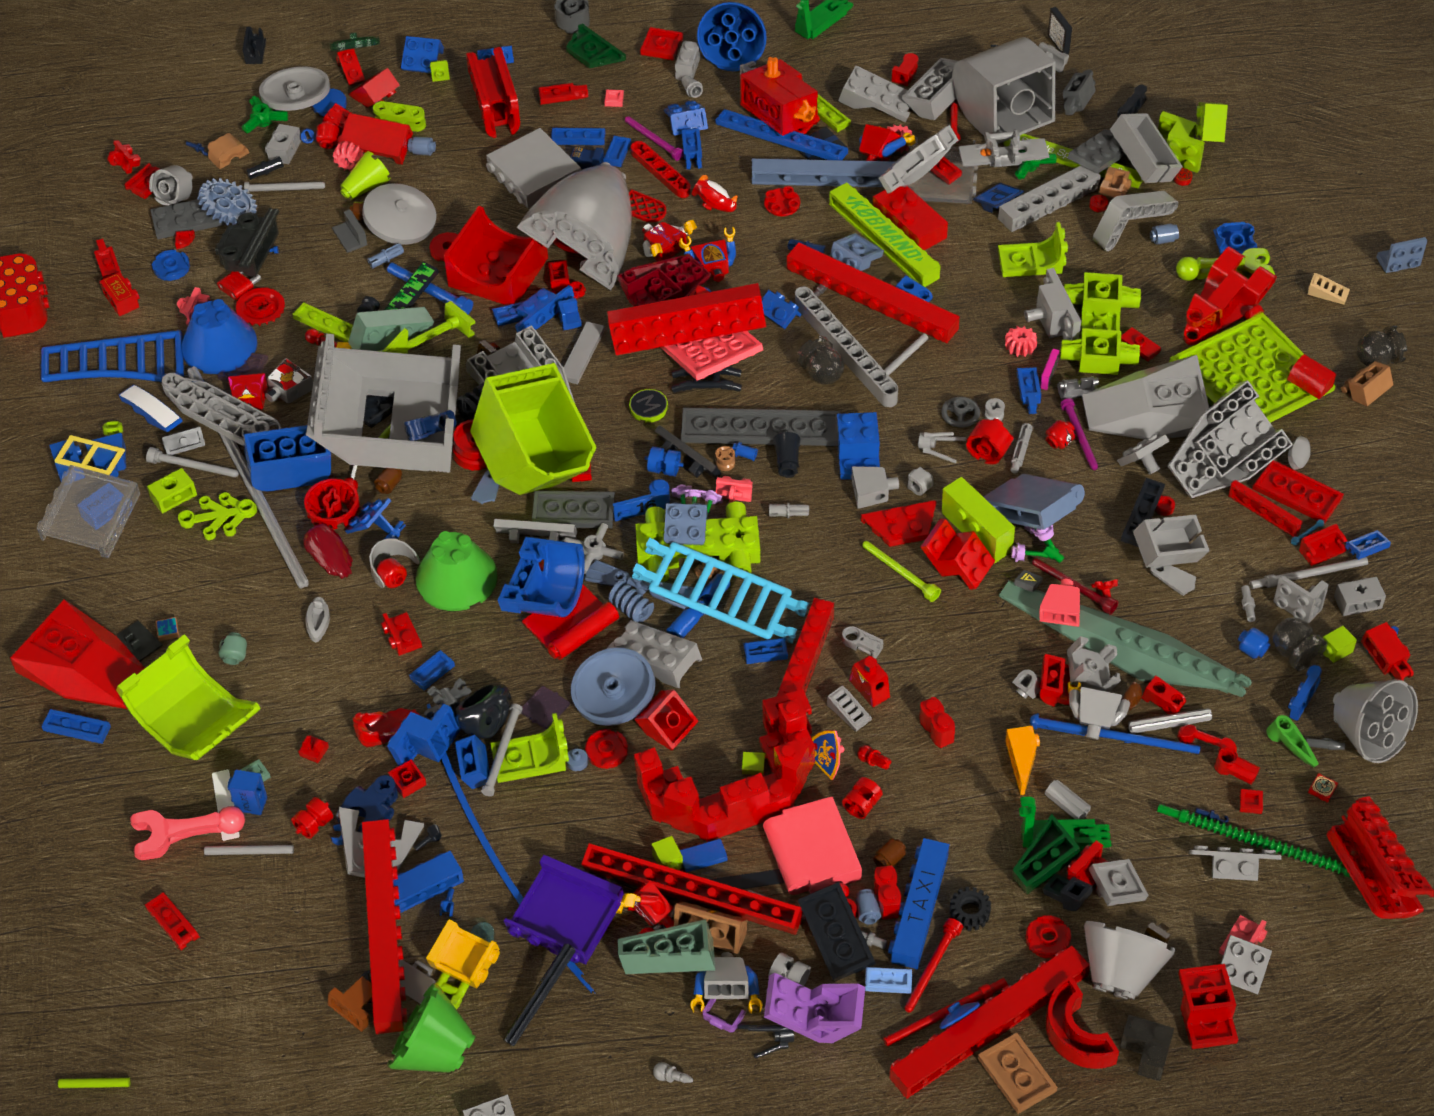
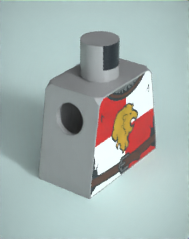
(288, 382)

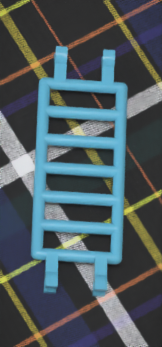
(653, 547)

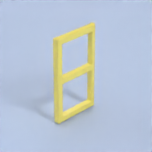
(59, 460)

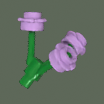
(1019, 552)

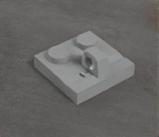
(1118, 882)

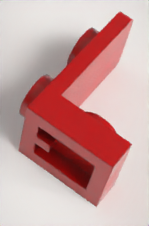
(350, 66)

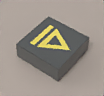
(1028, 581)

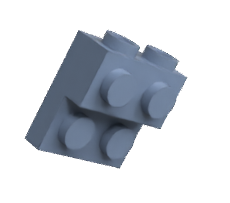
(855, 251)

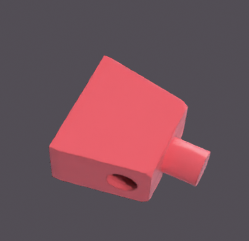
(1061, 604)

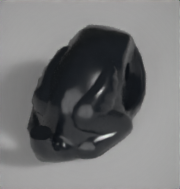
(484, 711)

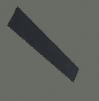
(752, 879)

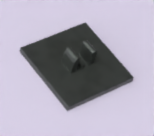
(139, 640)

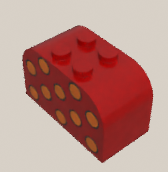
(21, 296)

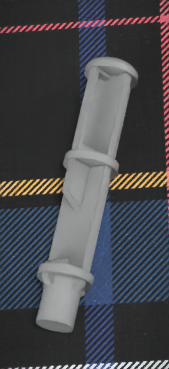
(1021, 446)

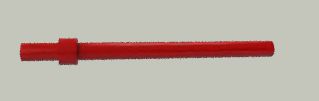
(984, 992)

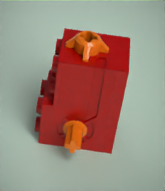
(779, 96)

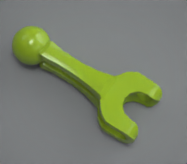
(1191, 268)

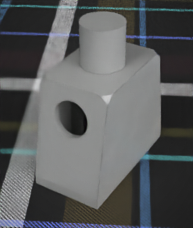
(871, 485)

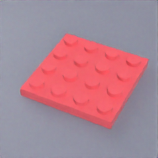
(713, 354)

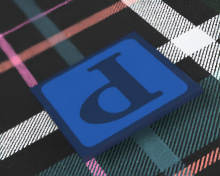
(997, 196)

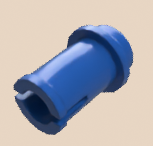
(745, 451)

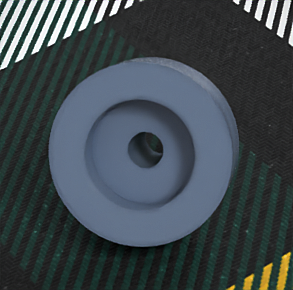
(577, 759)

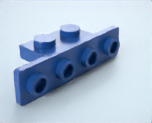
(541, 307)

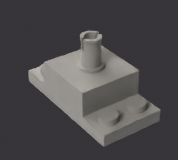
(1055, 309)

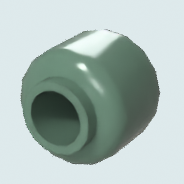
(232, 648)

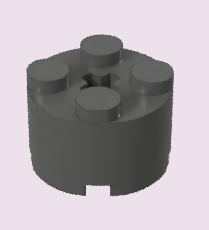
(571, 14)

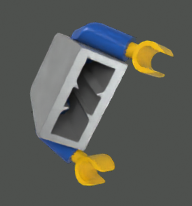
(728, 981)

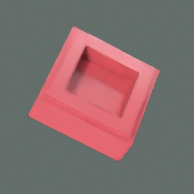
(614, 98)

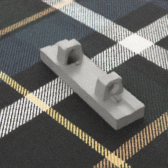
(552, 530)

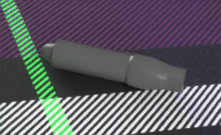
(1325, 743)

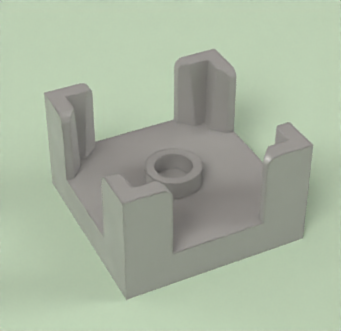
(1091, 667)

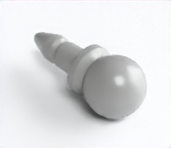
(665, 1072)

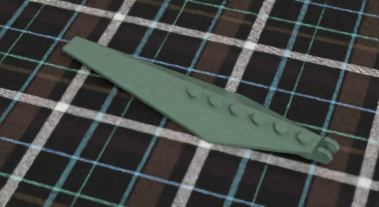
(1139, 649)

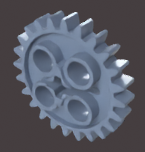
(225, 200)

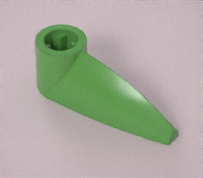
(1285, 730)

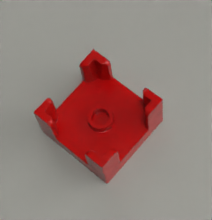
(770, 709)

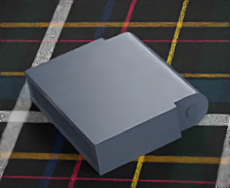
(1035, 500)

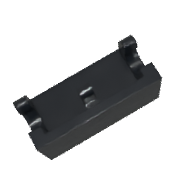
(254, 46)

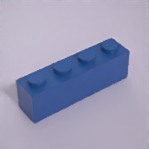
(428, 880)

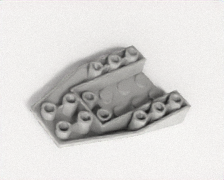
(524, 353)
(1150, 402)
(1227, 444)

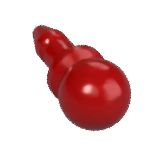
(313, 336)

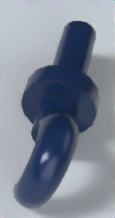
(198, 147)
(1211, 814)

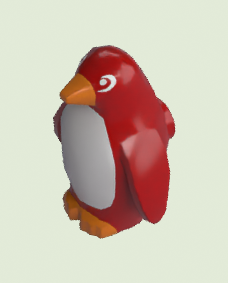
(714, 195)

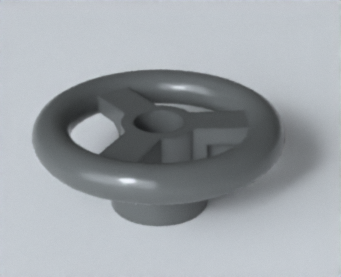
(960, 407)

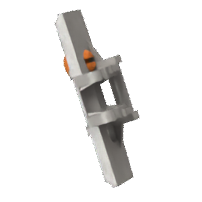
(997, 156)

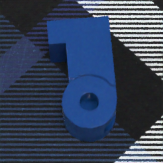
(914, 288)

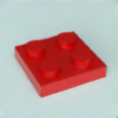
(661, 43)

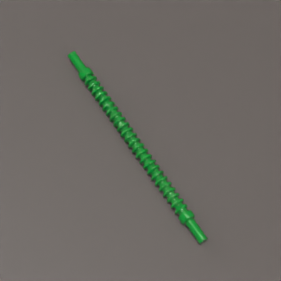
(1184, 816)

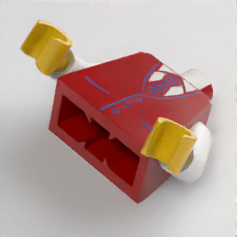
(663, 239)

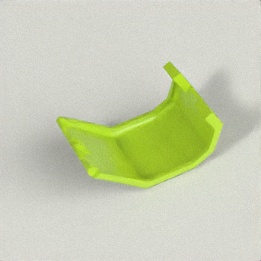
(183, 703)

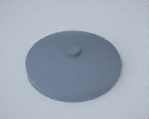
(613, 686)

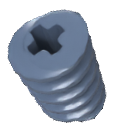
(630, 602)

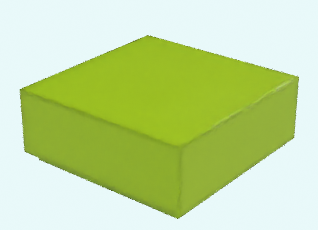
(753, 763)

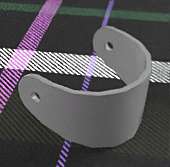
(388, 548)

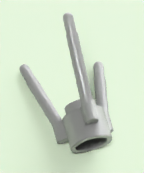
(928, 441)

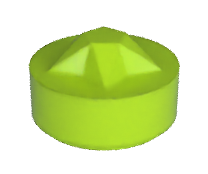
(112, 427)

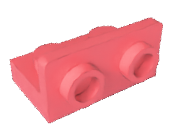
(1246, 930)

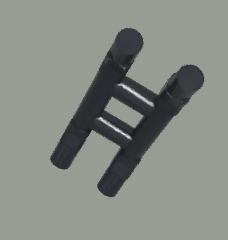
(715, 383)

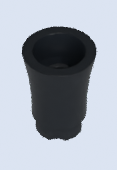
(787, 453)

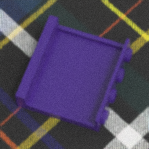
(565, 908)

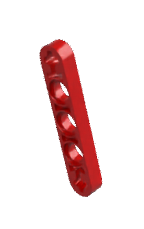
(659, 162)

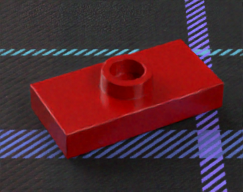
(1148, 348)

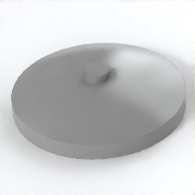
(294, 88)
(399, 214)

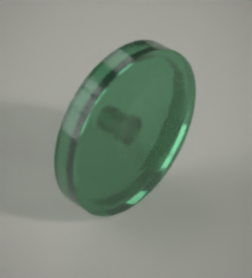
(354, 42)

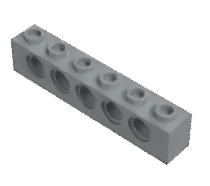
(1048, 197)

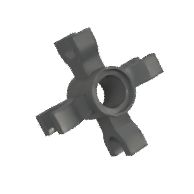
(447, 696)

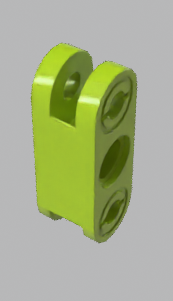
(401, 114)

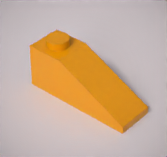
(1022, 751)

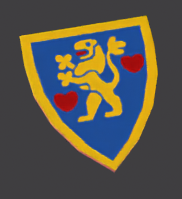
(828, 752)

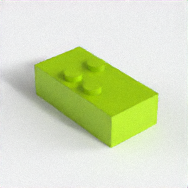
(1211, 121)
(972, 512)

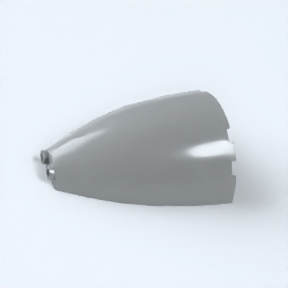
(589, 215)

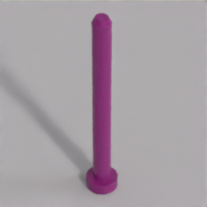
(677, 153)
(1068, 405)

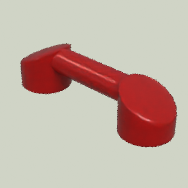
(1189, 732)

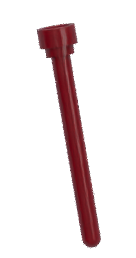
(1107, 604)

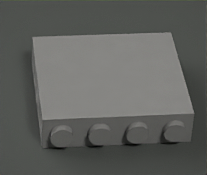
(530, 166)

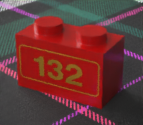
(120, 293)

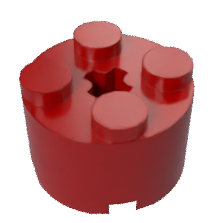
(989, 441)

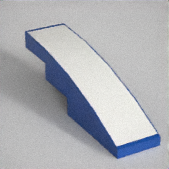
(151, 408)

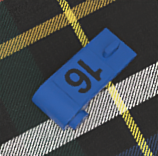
(658, 497)

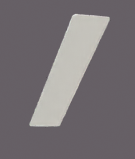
(223, 796)

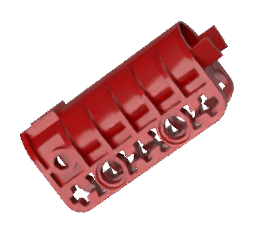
(494, 91)
(1378, 862)

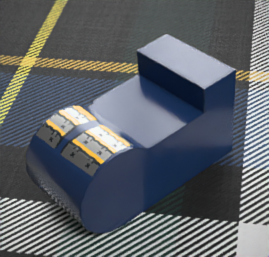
(587, 158)

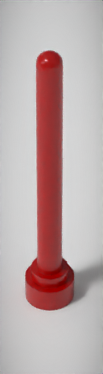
(951, 929)

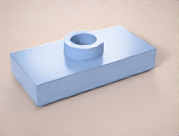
(888, 980)

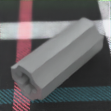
(1067, 800)

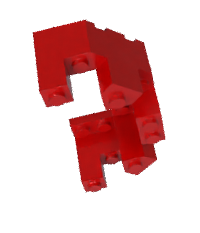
(738, 803)

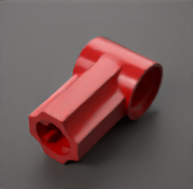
(1235, 766)

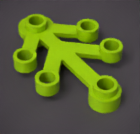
(243, 509)

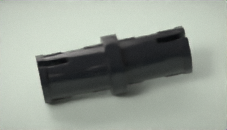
(264, 168)

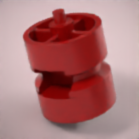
(862, 798)
(309, 820)

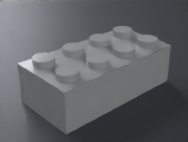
(1146, 148)

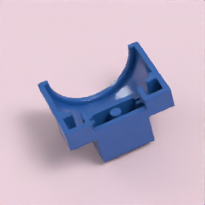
(546, 591)

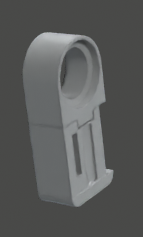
(864, 642)

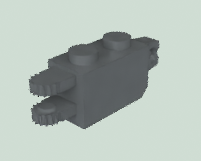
(1078, 92)

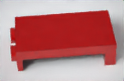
(377, 136)

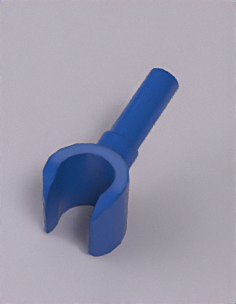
(447, 905)

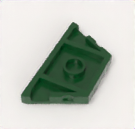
(593, 49)

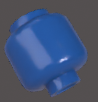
(1253, 643)

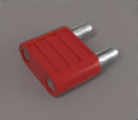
(236, 284)

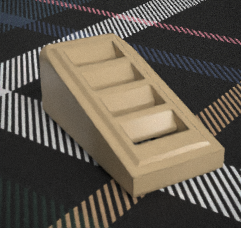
(1322, 287)

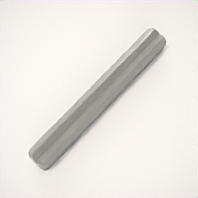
(1170, 720)

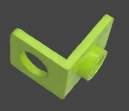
(439, 70)

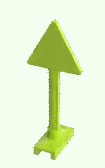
(454, 318)

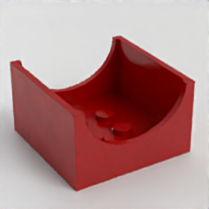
(492, 261)

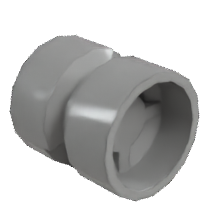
(786, 967)

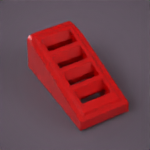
(558, 278)

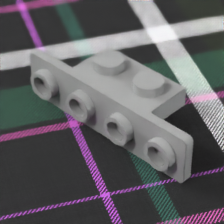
(1235, 865)

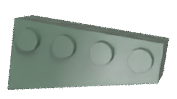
(378, 328)
(669, 950)

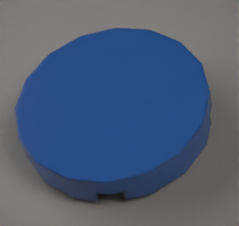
(334, 96)
(171, 265)

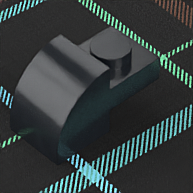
(1069, 892)

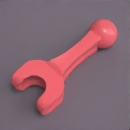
(168, 831)

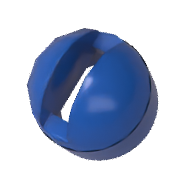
(304, 137)

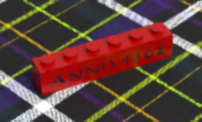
(808, 647)

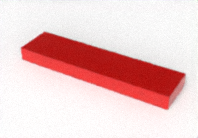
(1265, 508)

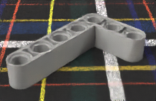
(1131, 207)

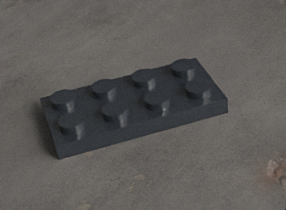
(836, 932)

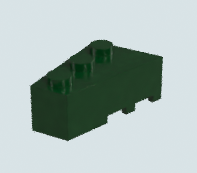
(1045, 856)

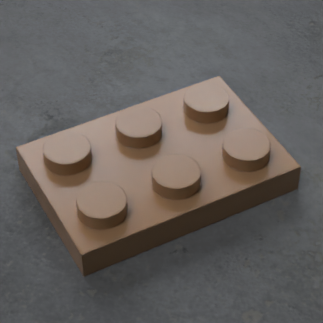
(1017, 1073)

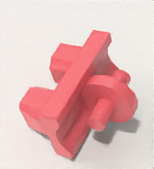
(187, 304)
(734, 489)

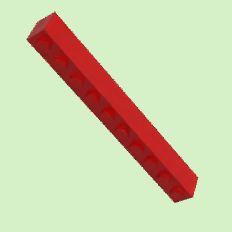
(873, 292)
(693, 889)
(383, 928)
(986, 1023)

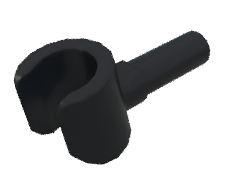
(433, 835)

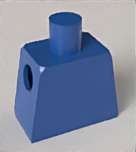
(103, 457)

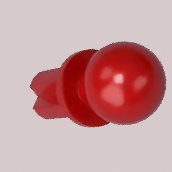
(873, 757)

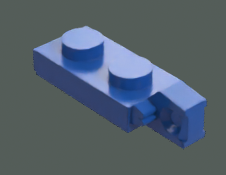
(1029, 388)

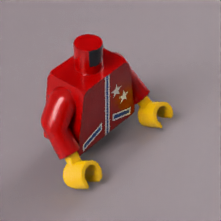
(649, 905)

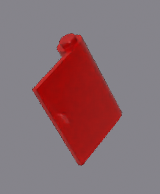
(568, 633)

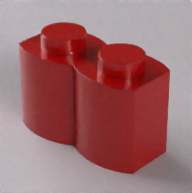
(937, 722)
(887, 892)

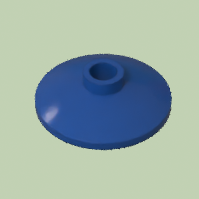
(957, 1012)

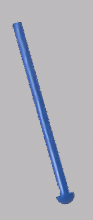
(1078, 729)

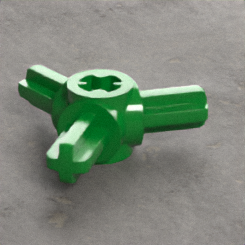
(262, 115)
(1030, 166)

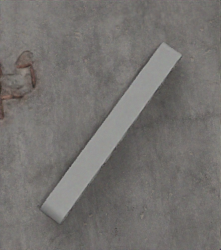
(852, 352)

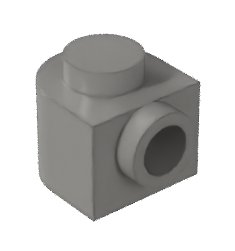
(920, 481)
(1027, 683)

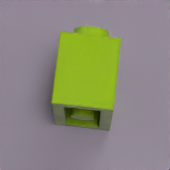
(172, 490)

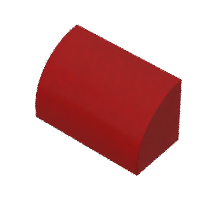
(1312, 376)

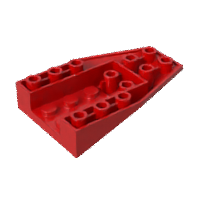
(76, 658)

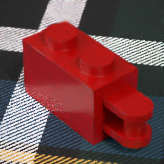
(1388, 651)

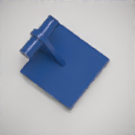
(372, 513)

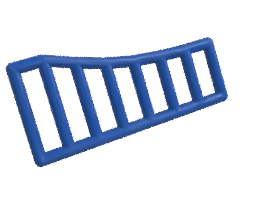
(121, 372)

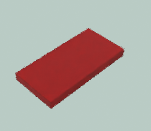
(1298, 491)

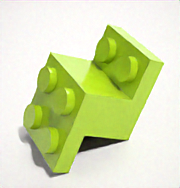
(1180, 137)

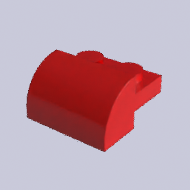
(1054, 680)

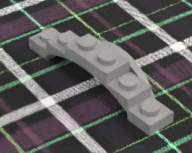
(918, 160)

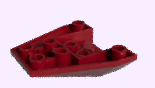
(662, 280)

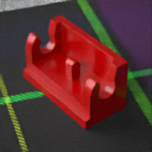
(1323, 545)

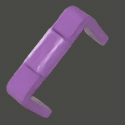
(719, 1023)

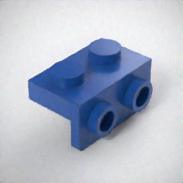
(779, 310)

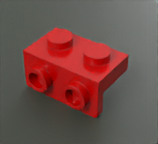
(1089, 856)

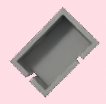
(1168, 540)

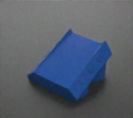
(1236, 235)

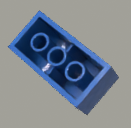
(285, 459)

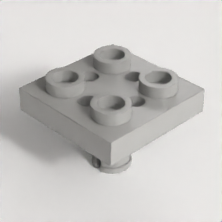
(1144, 452)

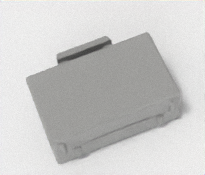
(416, 981)

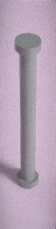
(488, 789)

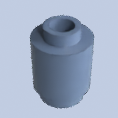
(421, 145)
(1164, 233)
(867, 906)

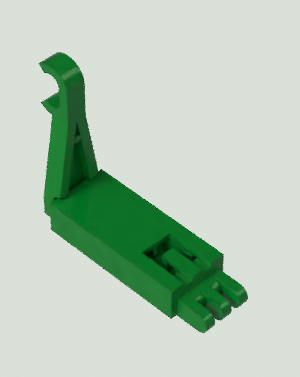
(814, 22)
(1075, 827)

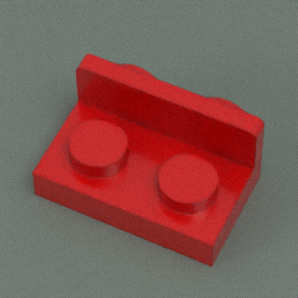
(401, 632)

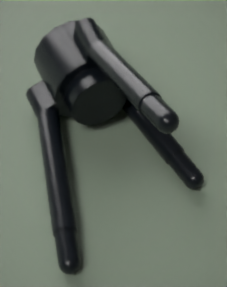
(780, 1033)

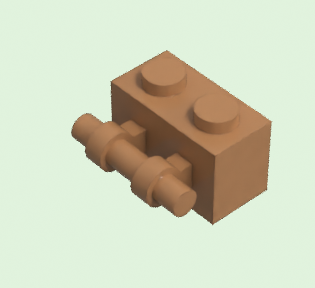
(1369, 383)

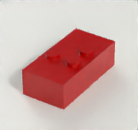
(912, 216)

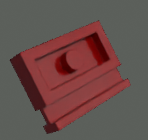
(140, 182)

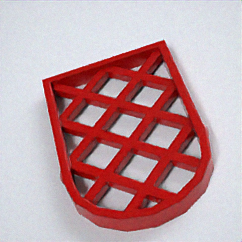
(651, 200)

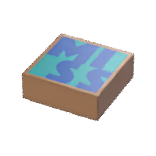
(167, 629)

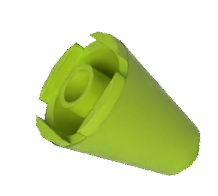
(364, 177)

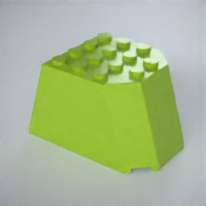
(531, 430)

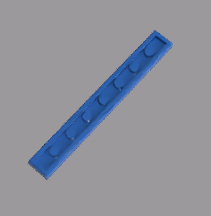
(792, 140)

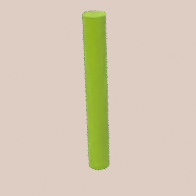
(94, 1082)

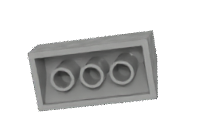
(932, 91)

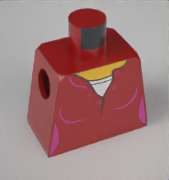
(249, 389)
(870, 681)

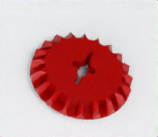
(249, 303)

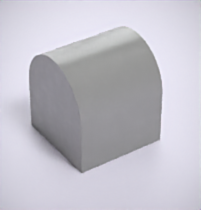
(1007, 88)

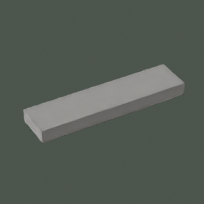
(583, 351)

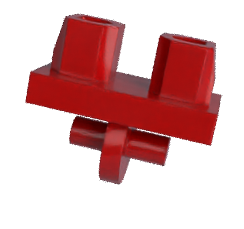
(123, 156)

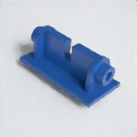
(487, 53)

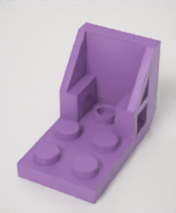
(819, 1013)

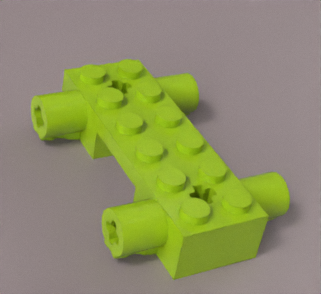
(1100, 339)
(730, 538)

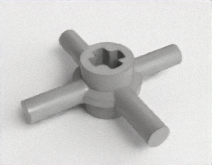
(595, 548)

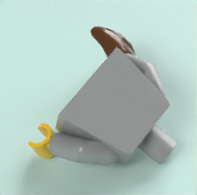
(1101, 708)

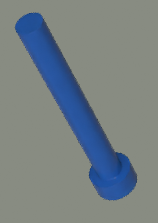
(462, 302)

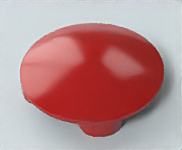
(782, 201)

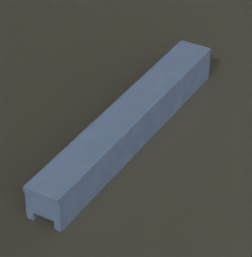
(818, 172)

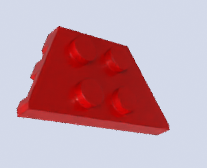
(902, 523)

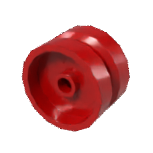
(465, 448)

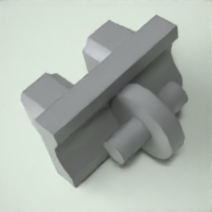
(1060, 58)

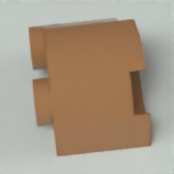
(224, 149)
(1115, 183)

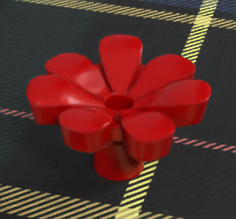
(1105, 587)

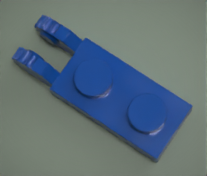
(692, 146)
(1305, 692)

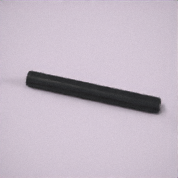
(539, 994)

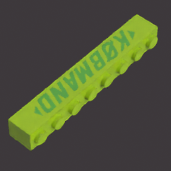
(884, 234)

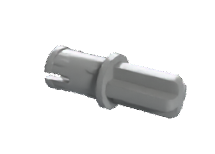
(788, 510)

